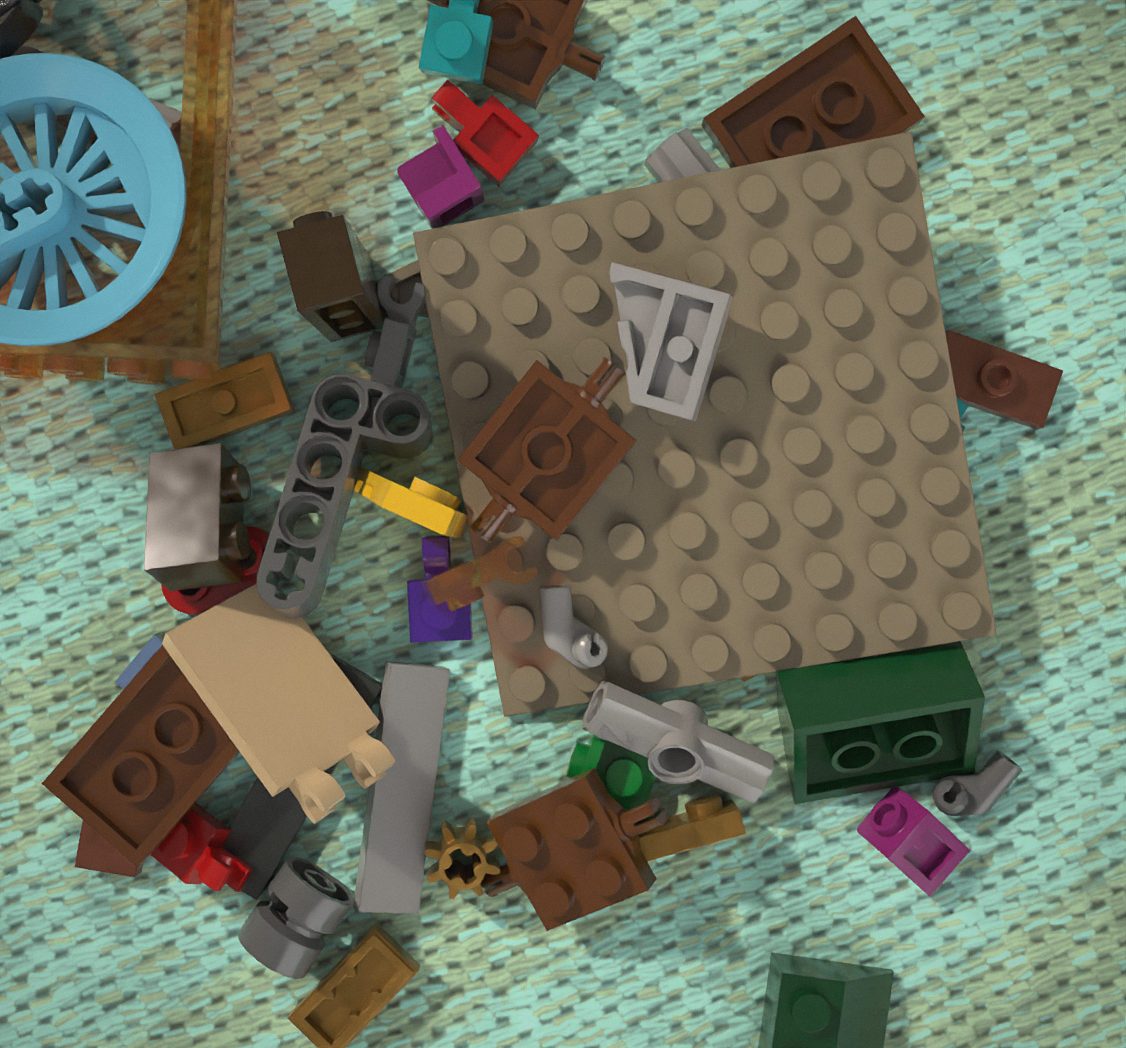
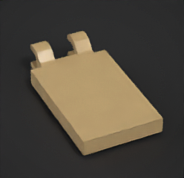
(280, 699)

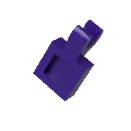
(429, 621)

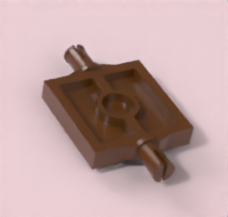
(532, 45)
(547, 450)
(573, 849)

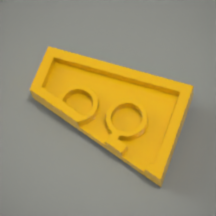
(420, 503)

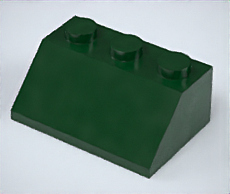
(879, 721)
(824, 1004)

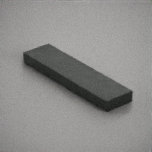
(269, 824)

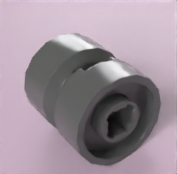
(290, 926)

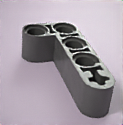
(332, 496)

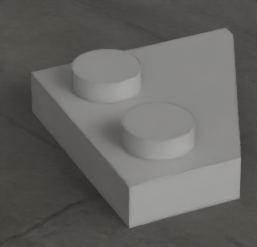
(668, 338)

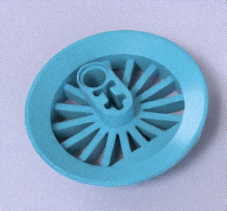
(79, 194)

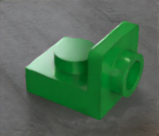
(620, 769)

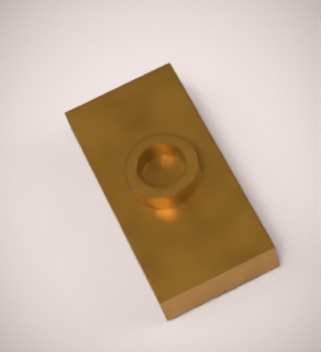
(354, 990)

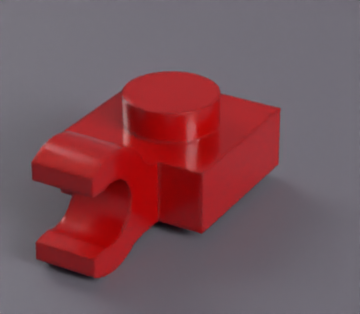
(488, 135)
(197, 852)

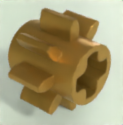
(453, 872)

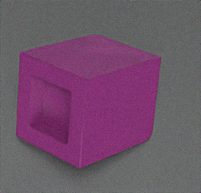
(441, 181)

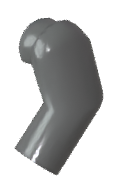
(977, 791)

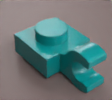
(456, 41)

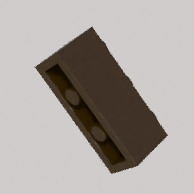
(331, 276)

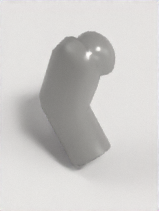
(567, 634)

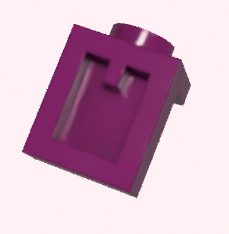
(913, 840)

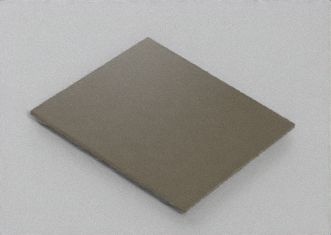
(828, 463)

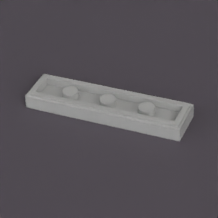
(403, 799)

